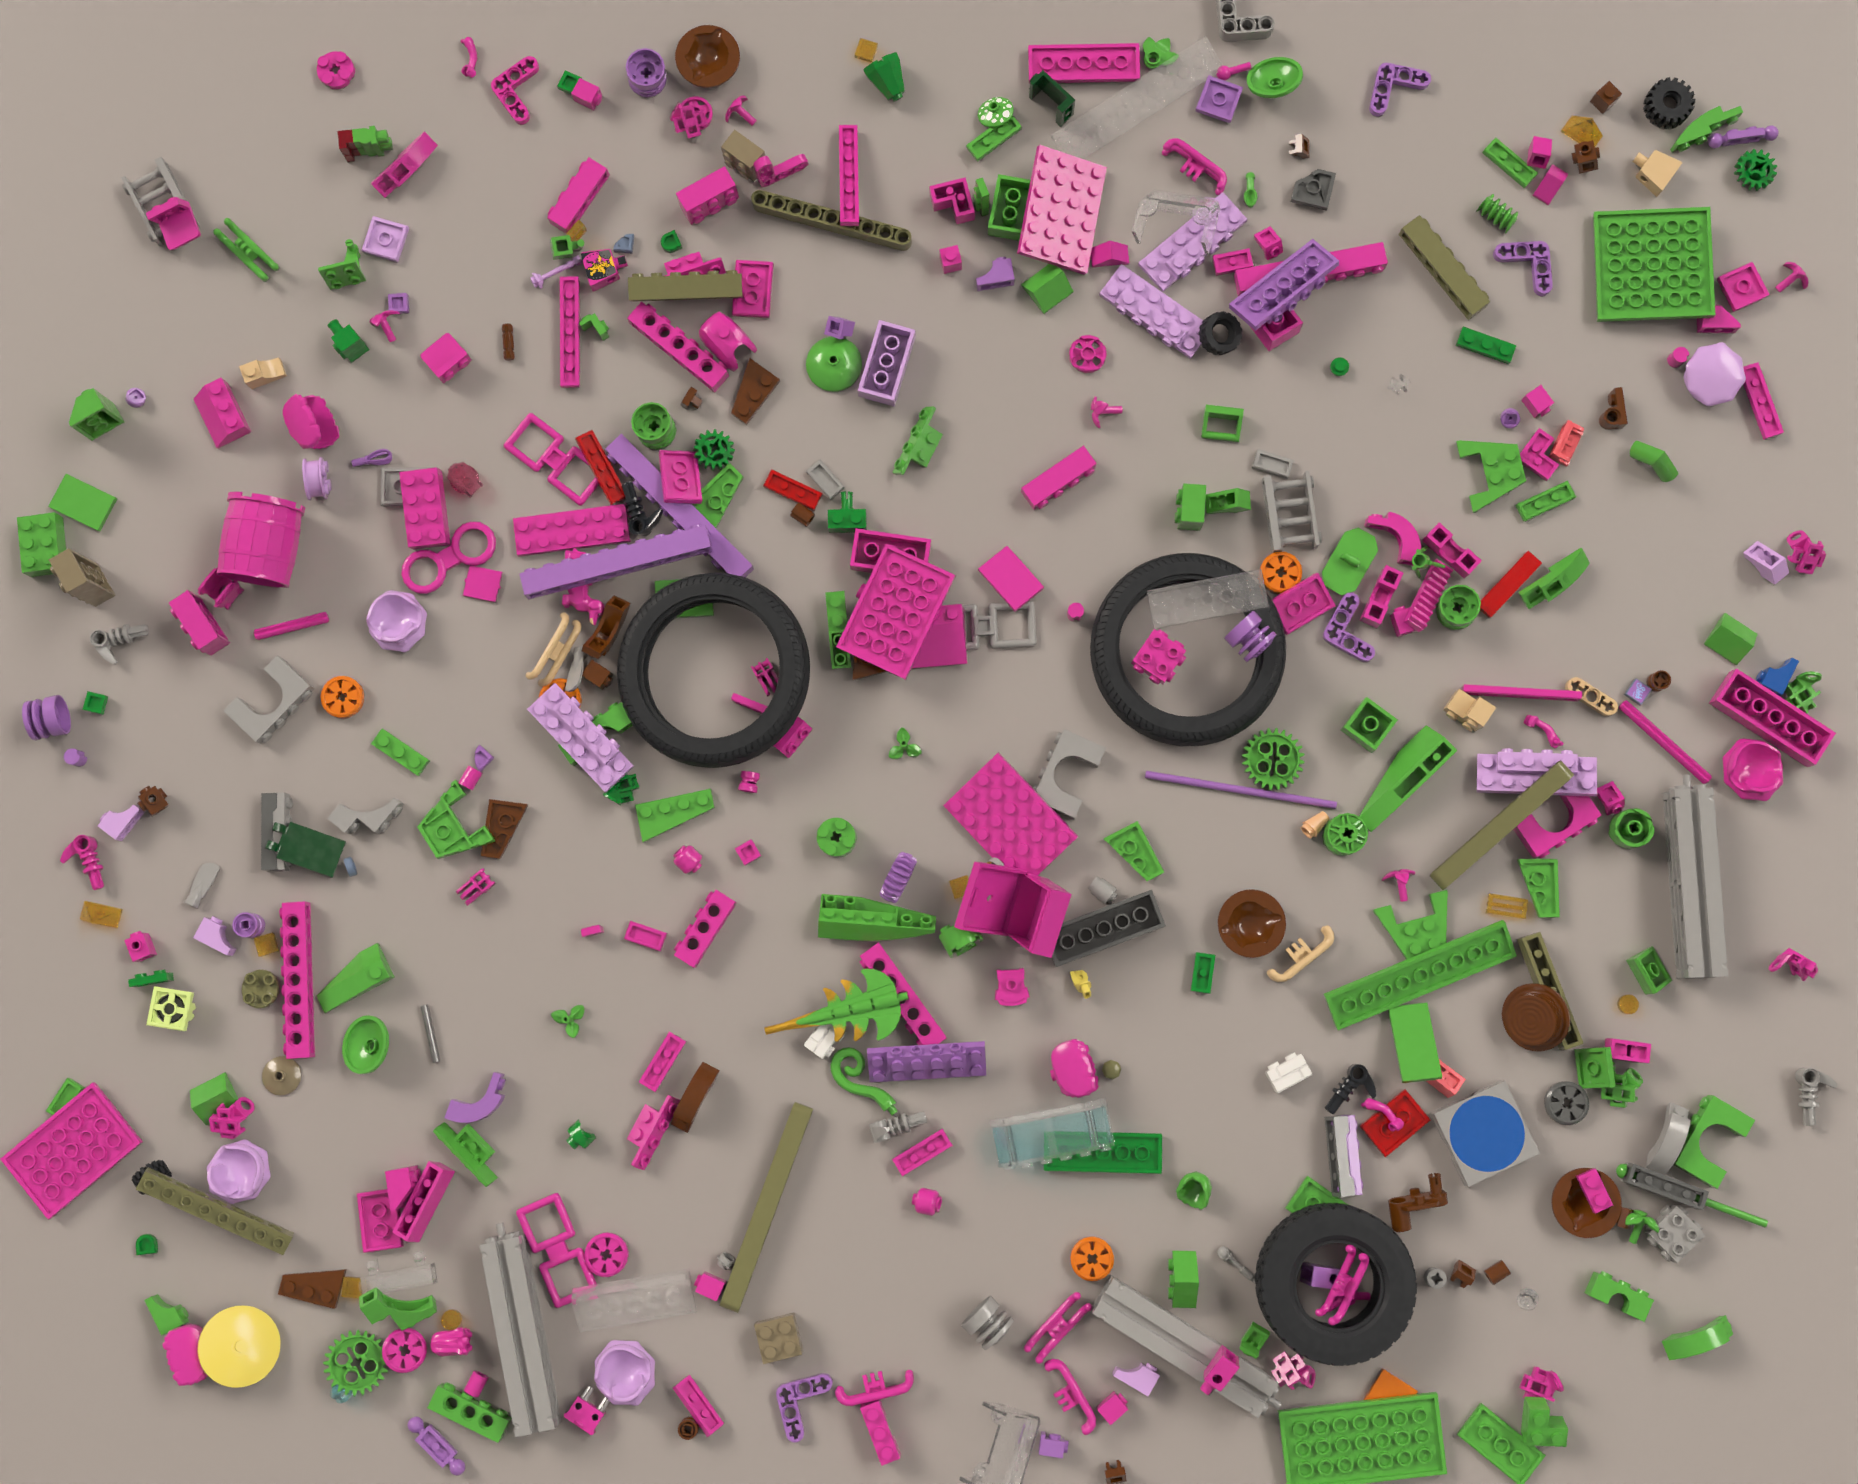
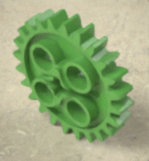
(1290, 761)
(339, 1372)

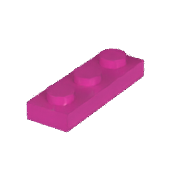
(662, 1061)
(922, 1152)
(698, 1405)

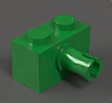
(347, 341)
(846, 519)

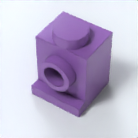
(839, 327)
(1052, 1445)

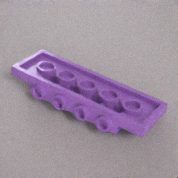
(1285, 285)
(926, 1061)

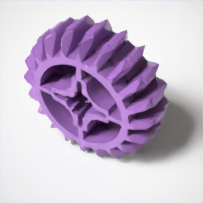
(898, 877)

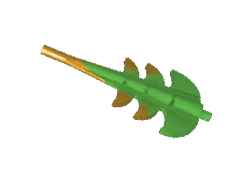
(877, 1003)

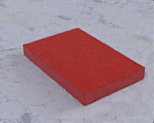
(1408, 1111)

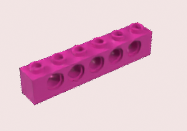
(711, 379)
(936, 1035)

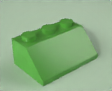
(94, 414)

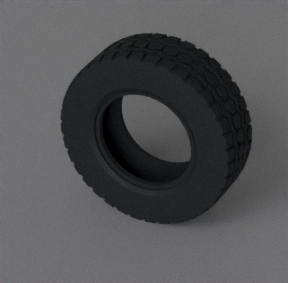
(1388, 1306)

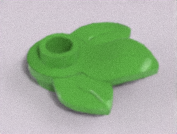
(1159, 51)

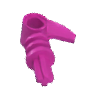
(89, 857)

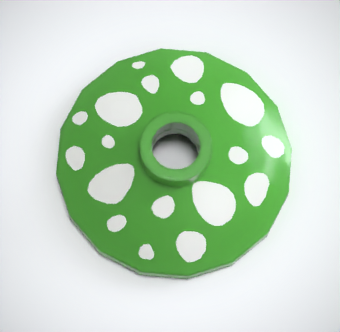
(995, 112)

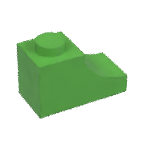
(1230, 501)
(165, 1315)

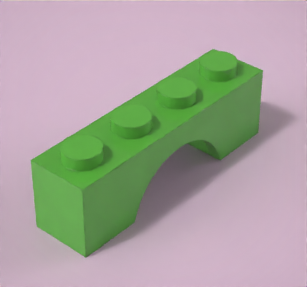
(613, 719)

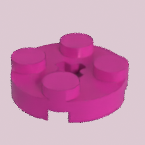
(339, 60)

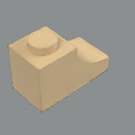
(262, 372)

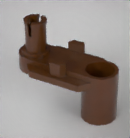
(1402, 1206)

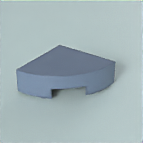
(625, 244)

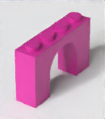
(1539, 841)

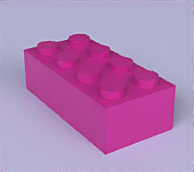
(425, 508)
(870, 544)

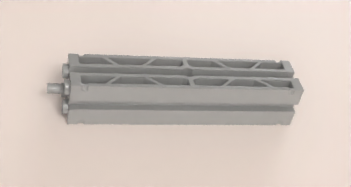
(1695, 881)
(520, 1332)
(1181, 1344)

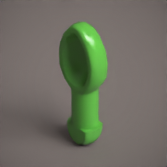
(1250, 194)

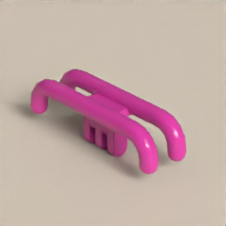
(1196, 163)
(1344, 1285)
(1057, 1327)
(875, 1390)
(1072, 1394)

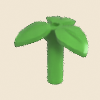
(897, 751)
(572, 1027)
(1639, 1219)

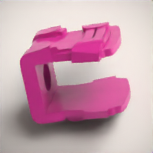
(214, 583)
(1011, 987)

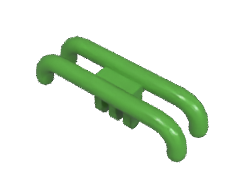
(245, 249)

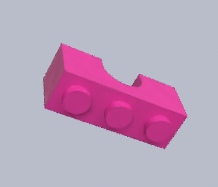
(1460, 559)
(1380, 596)
(880, 1432)

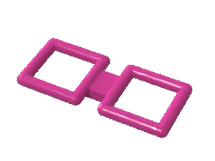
(552, 457)
(555, 1246)

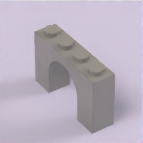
(294, 690)
(1068, 746)

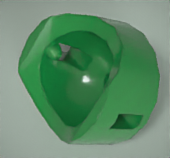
(579, 1136)

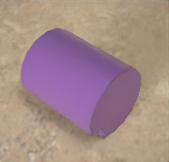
(75, 757)

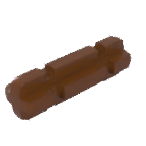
(508, 342)

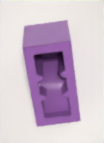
(999, 276)

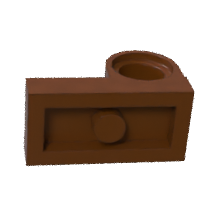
(1617, 411)

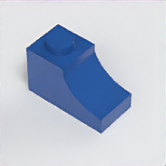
(1777, 679)

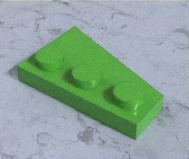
(718, 494)
(1136, 850)
(1542, 884)

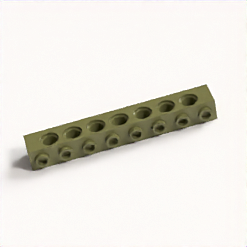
(215, 1211)

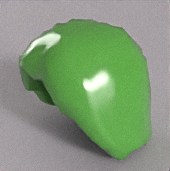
(1194, 1190)

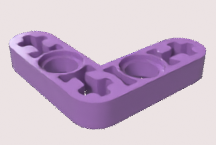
(1393, 78)
(1535, 259)
(1338, 641)
(795, 1395)

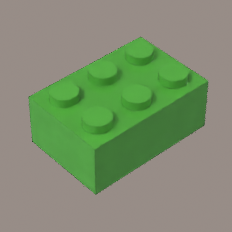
(1008, 207)
(40, 540)

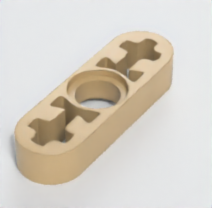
(1606, 699)

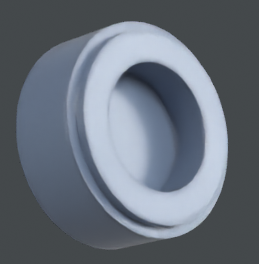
(350, 866)

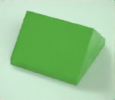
(1048, 287)
(1731, 639)
(1649, 971)
(209, 1096)

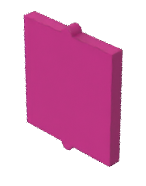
(482, 583)

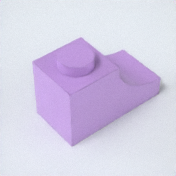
(1768, 562)
(120, 824)
(213, 934)
(1140, 1378)

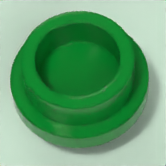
(1339, 366)

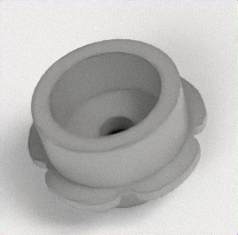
(725, 1261)

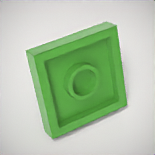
(1595, 1067)

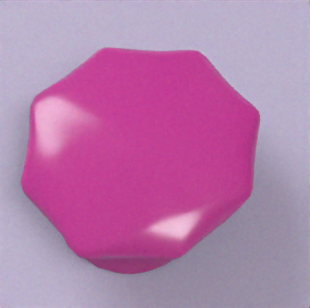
(1753, 769)

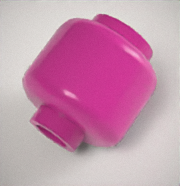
(687, 859)
(927, 1201)

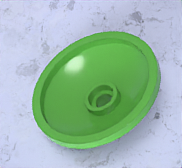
(1274, 77)
(837, 375)
(365, 1044)

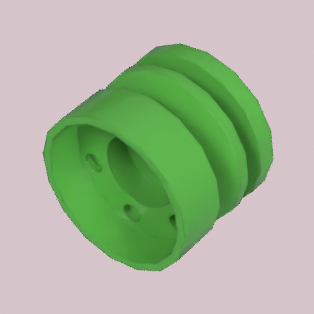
(646, 419)
(1462, 597)
(1341, 845)

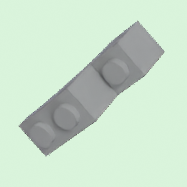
(376, 820)

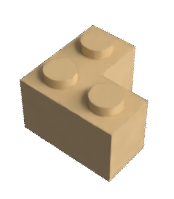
(1469, 711)

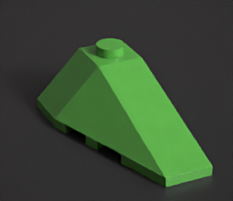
(359, 976)

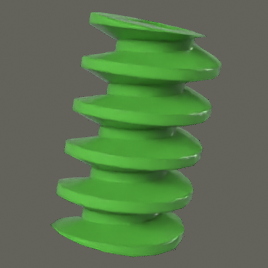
(1498, 212)

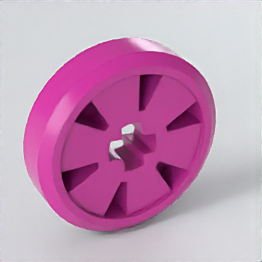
(594, 1257)
(392, 1355)

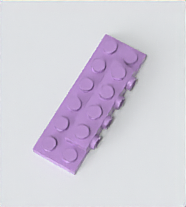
(1184, 247)
(1153, 310)
(581, 737)
(1516, 771)

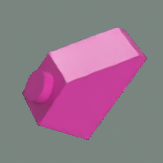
(1721, 323)

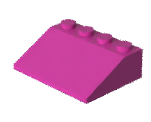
(946, 639)

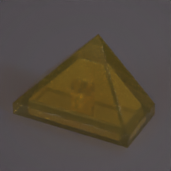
(1582, 129)
(101, 914)

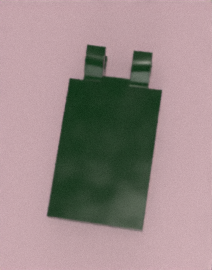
(307, 848)

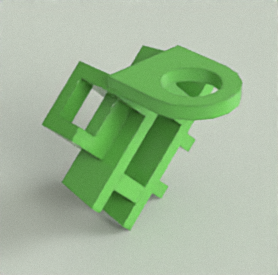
(1796, 692)
(1629, 1085)

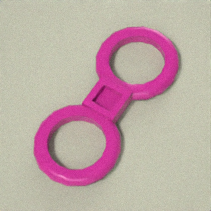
(448, 557)

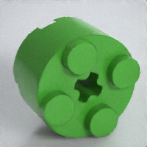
(1641, 824)
(826, 833)
(958, 940)

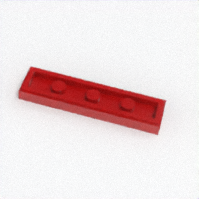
(601, 467)
(1509, 584)

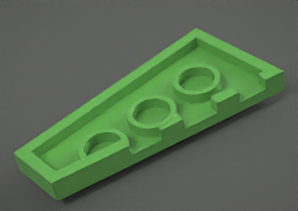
(664, 814)

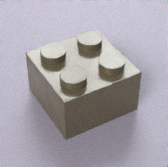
(741, 154)
(778, 1338)

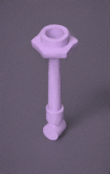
(538, 280)

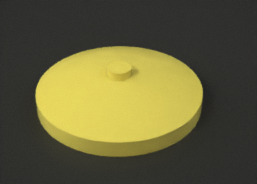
(238, 1346)

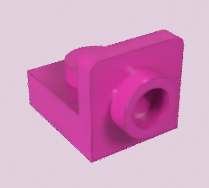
(1269, 242)
(1611, 798)

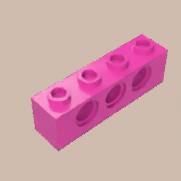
(682, 949)

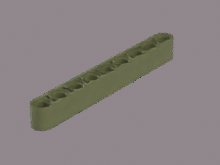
(824, 214)
(1501, 825)

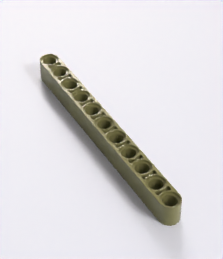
(766, 1207)

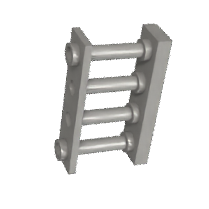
(170, 186)
(1273, 505)

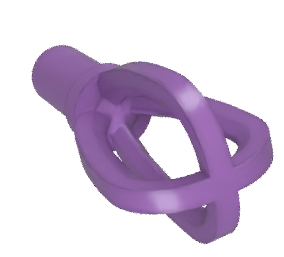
(367, 459)

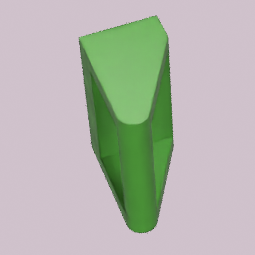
(1222, 413)

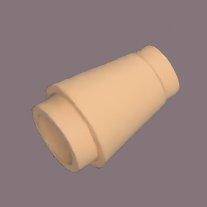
(1315, 824)

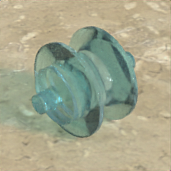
(339, 1397)

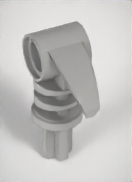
(114, 637)
(1808, 1095)
(881, 1129)

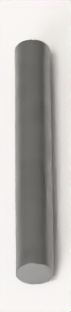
(430, 1033)

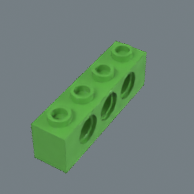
(476, 1423)

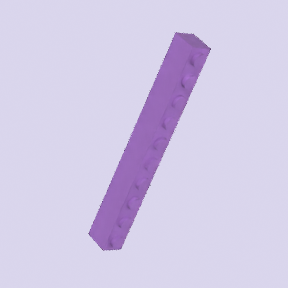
(683, 514)
(615, 562)

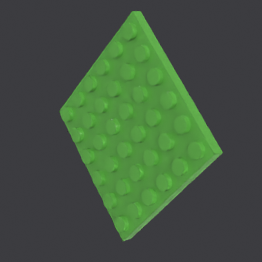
(1654, 264)

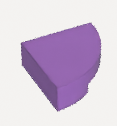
(482, 758)

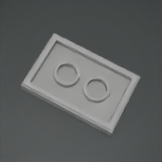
(391, 486)

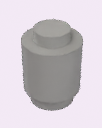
(1103, 890)

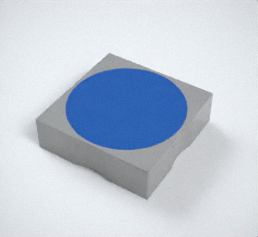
(1484, 1133)

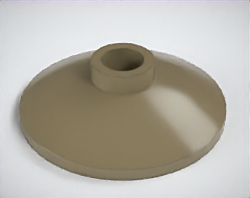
(290, 1075)

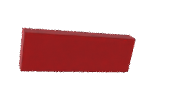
(792, 490)

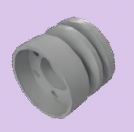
(987, 1323)

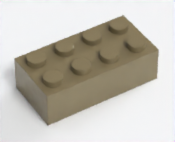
(81, 577)

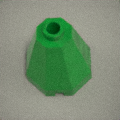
(887, 76)

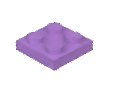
(1219, 99)

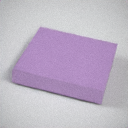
(385, 239)

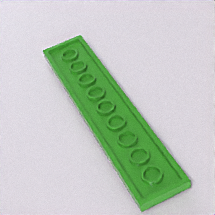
(1420, 975)

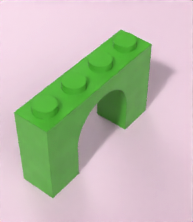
(1711, 1112)

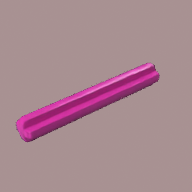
(291, 625)

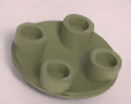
(260, 988)

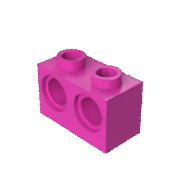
(1629, 1050)

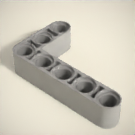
(1237, 23)

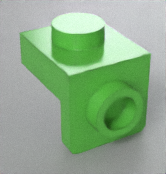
(600, 326)
(1254, 1340)

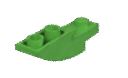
(1703, 126)
(1557, 580)
(836, 623)

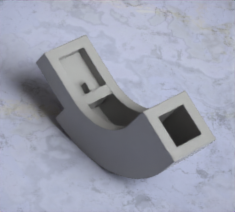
(1671, 1140)

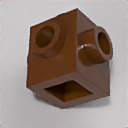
(1586, 156)
(152, 807)

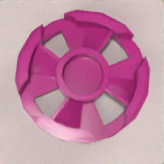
(1087, 354)

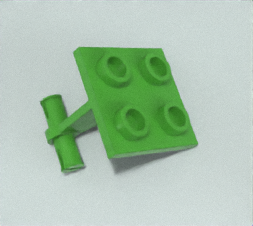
(345, 272)

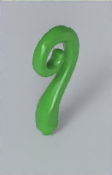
(880, 1096)

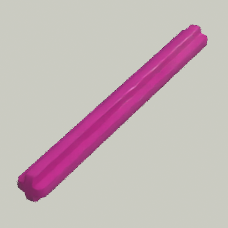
(1665, 742)

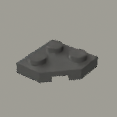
(1314, 189)

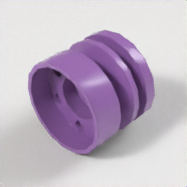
(645, 62)
(1250, 636)
(46, 717)

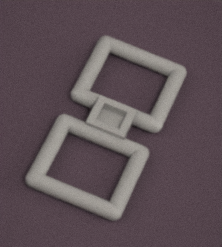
(988, 626)

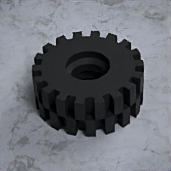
(1662, 114)

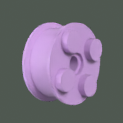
(316, 478)

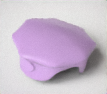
(1714, 374)
(396, 620)
(238, 1171)
(624, 1372)

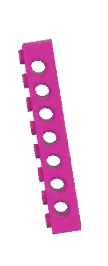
(304, 989)

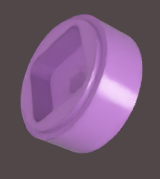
(135, 397)
(1510, 418)

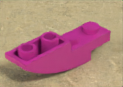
(405, 165)

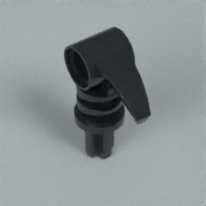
(636, 514)
(1341, 1094)

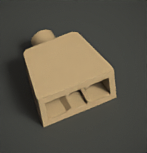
(1656, 170)

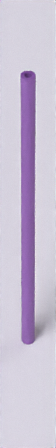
(1241, 789)

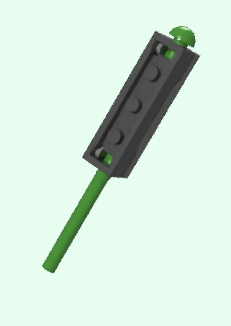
(1678, 1191)

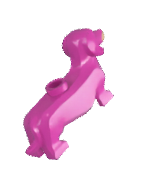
(579, 597)

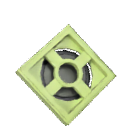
(173, 1009)

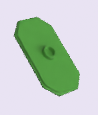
(1349, 561)

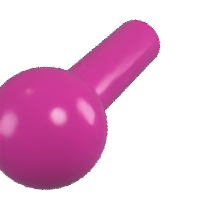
(1225, 72)

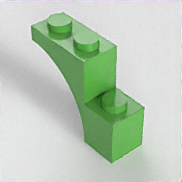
(406, 1314)

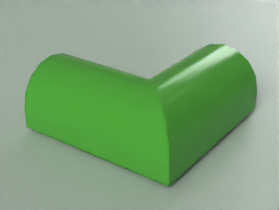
(1656, 458)

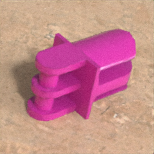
(765, 675)
(476, 886)

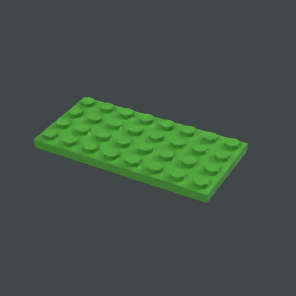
(1363, 1440)

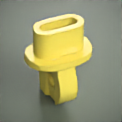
(1081, 982)

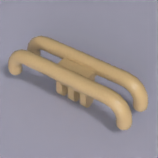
(556, 651)
(1303, 956)

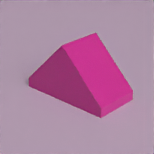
(1550, 184)
(1109, 254)

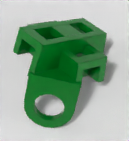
(623, 790)

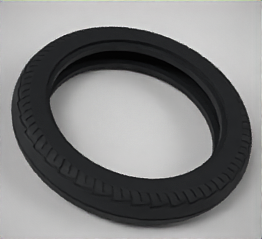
(644, 632)
(1137, 712)

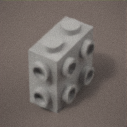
(1676, 1233)

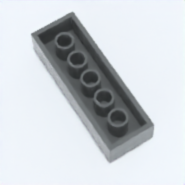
(1107, 927)

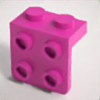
(175, 221)
(445, 357)

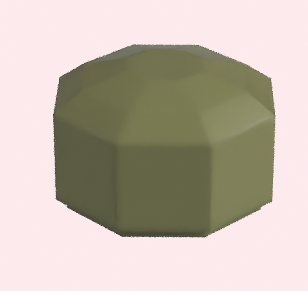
(1111, 1069)

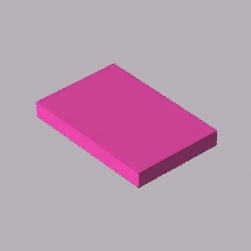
(756, 289)
(680, 477)
(1011, 578)
(1303, 603)
(377, 1221)

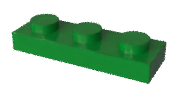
(1486, 345)

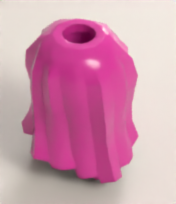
(451, 1342)

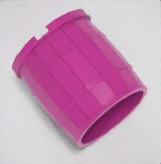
(259, 540)

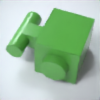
(563, 247)

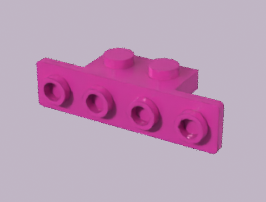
(694, 263)
(650, 1129)

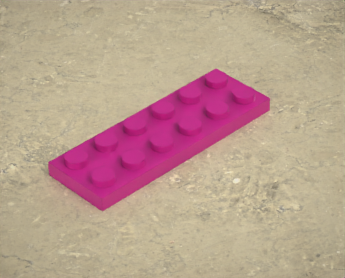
(1086, 62)
(571, 530)

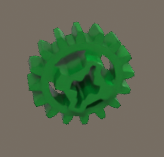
(1755, 161)
(724, 454)

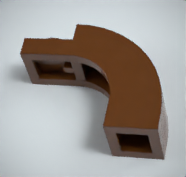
(608, 628)
(694, 1096)

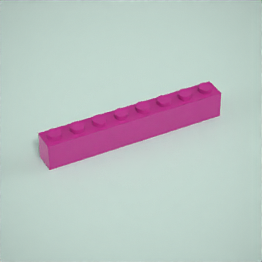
(1352, 262)

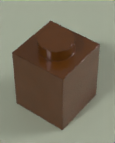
(1606, 97)
(598, 675)

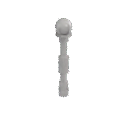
(1223, 1253)

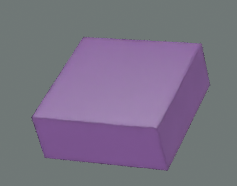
(398, 302)

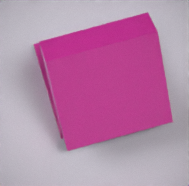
(1020, 906)

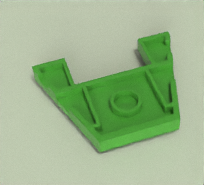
(1501, 468)
(445, 832)
(1418, 934)

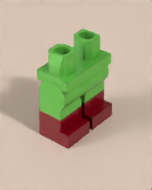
(363, 142)

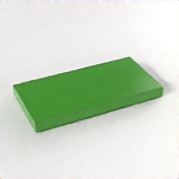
(1415, 1043)
(1500, 1444)

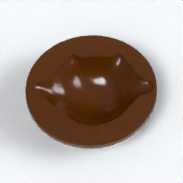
(707, 56)
(1251, 923)
(1536, 1017)
(1574, 1211)

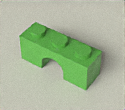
(1635, 1302)

